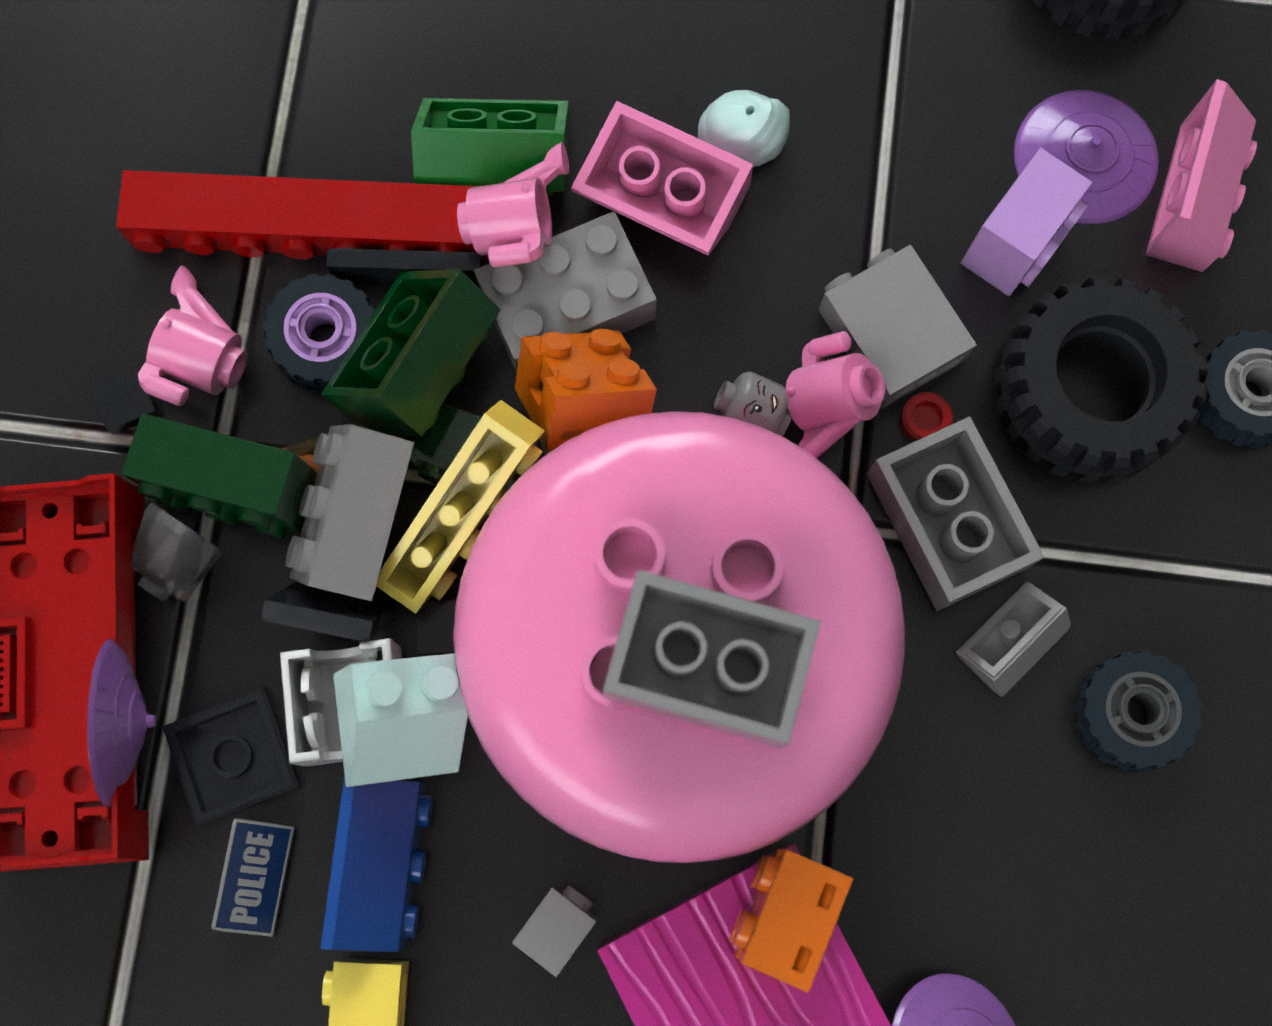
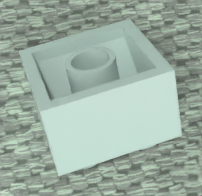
(400, 719)

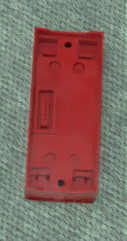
(61, 597)

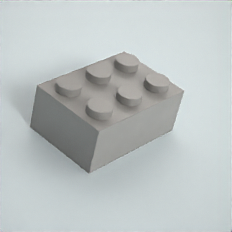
(576, 286)
(349, 510)
(953, 513)
(711, 659)

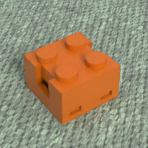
(580, 382)
(789, 917)

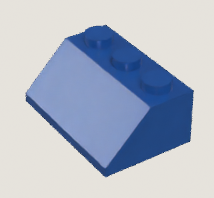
(376, 867)

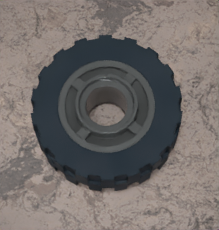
(1170, 707)

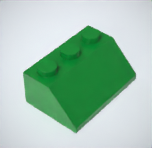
(485, 140)

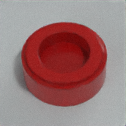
(924, 415)

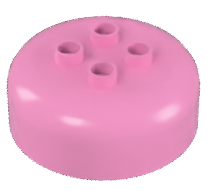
(709, 509)

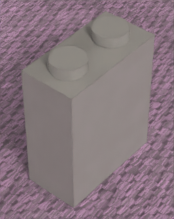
(898, 321)

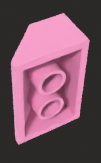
(664, 178)
(1204, 181)

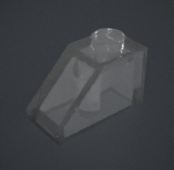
(170, 556)

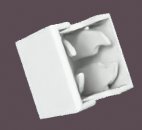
(311, 697)

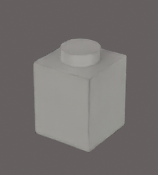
(556, 928)

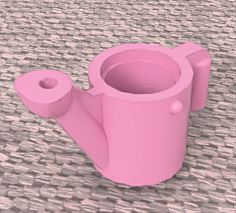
(513, 217)
(191, 348)
(832, 394)

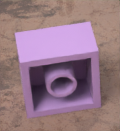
(1028, 223)

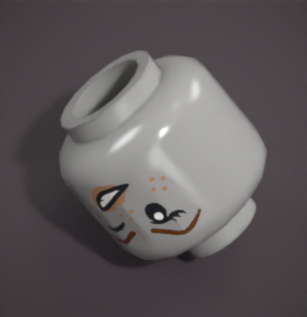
(755, 402)

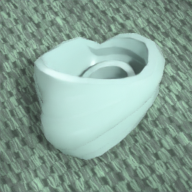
(746, 125)

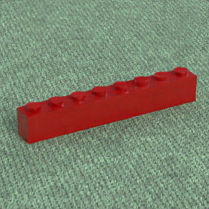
(286, 214)

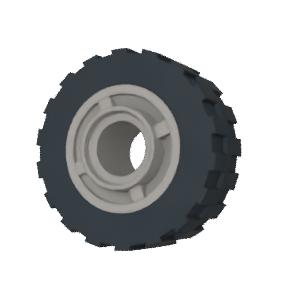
(1229, 405)

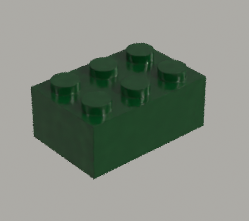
(412, 352)
(218, 475)

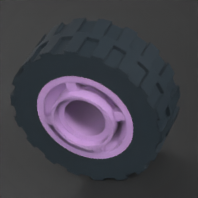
(302, 309)

